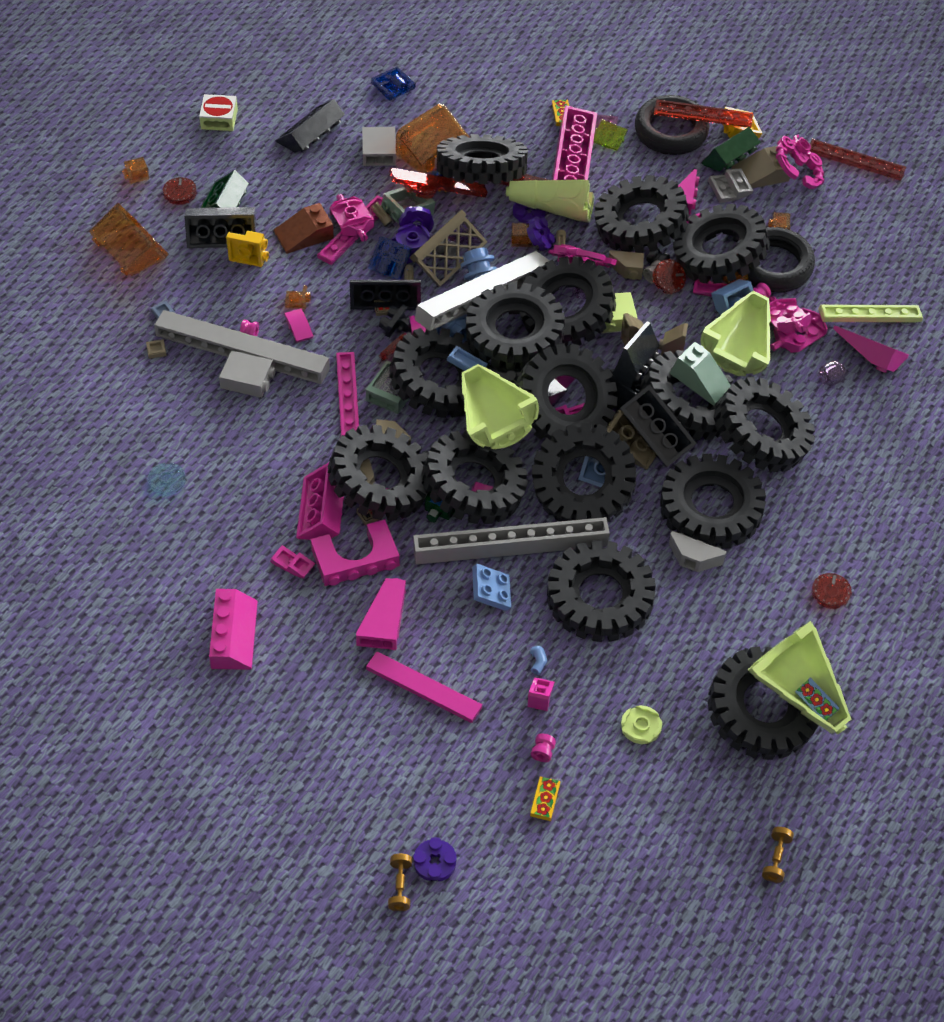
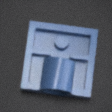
(491, 587)

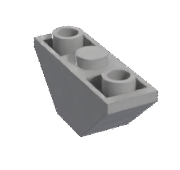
(694, 553)

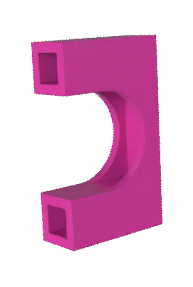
(337, 569)

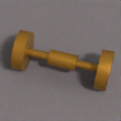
(773, 873)
(399, 902)

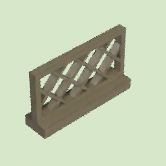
(437, 238)

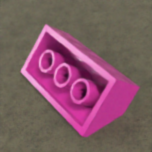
(319, 506)
(233, 630)

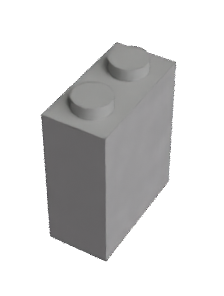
(379, 146)
(247, 374)

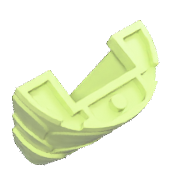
(557, 197)
(741, 336)
(496, 408)
(792, 664)

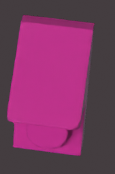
(540, 694)

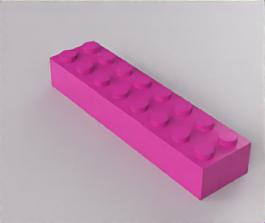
(574, 144)

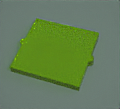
(609, 135)

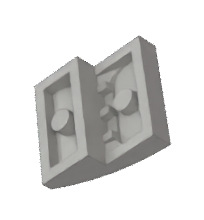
(730, 186)

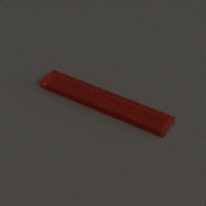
(703, 113)
(857, 159)
(437, 182)

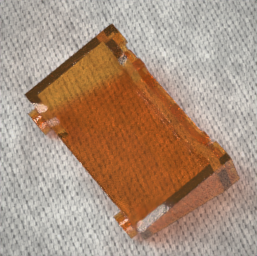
(419, 138)
(127, 241)

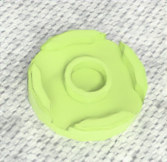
(645, 729)

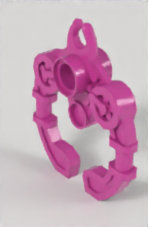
(800, 153)
(571, 251)

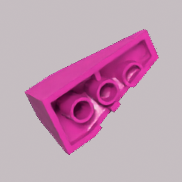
(876, 353)

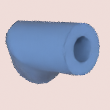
(541, 659)

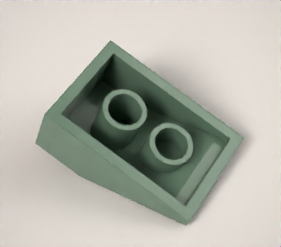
(701, 373)

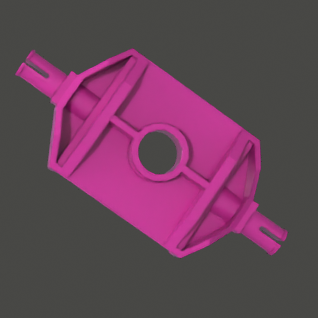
(352, 223)
(787, 315)
(795, 342)

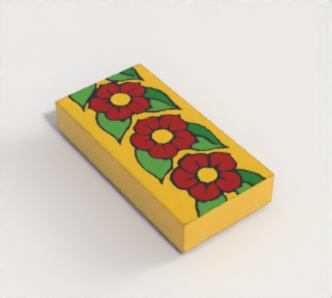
(558, 109)
(545, 798)

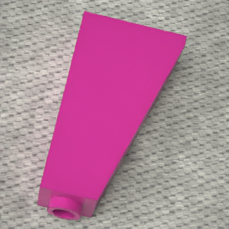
(383, 619)

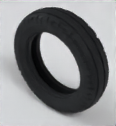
(665, 143)
(792, 279)

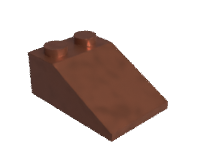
(305, 229)

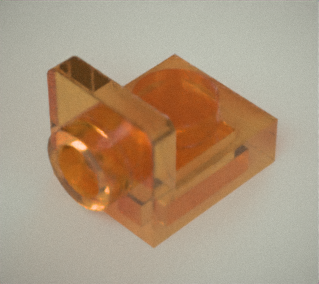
(297, 299)

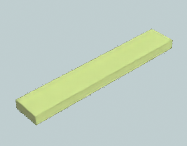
(870, 313)

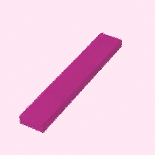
(340, 243)
(347, 391)
(424, 687)

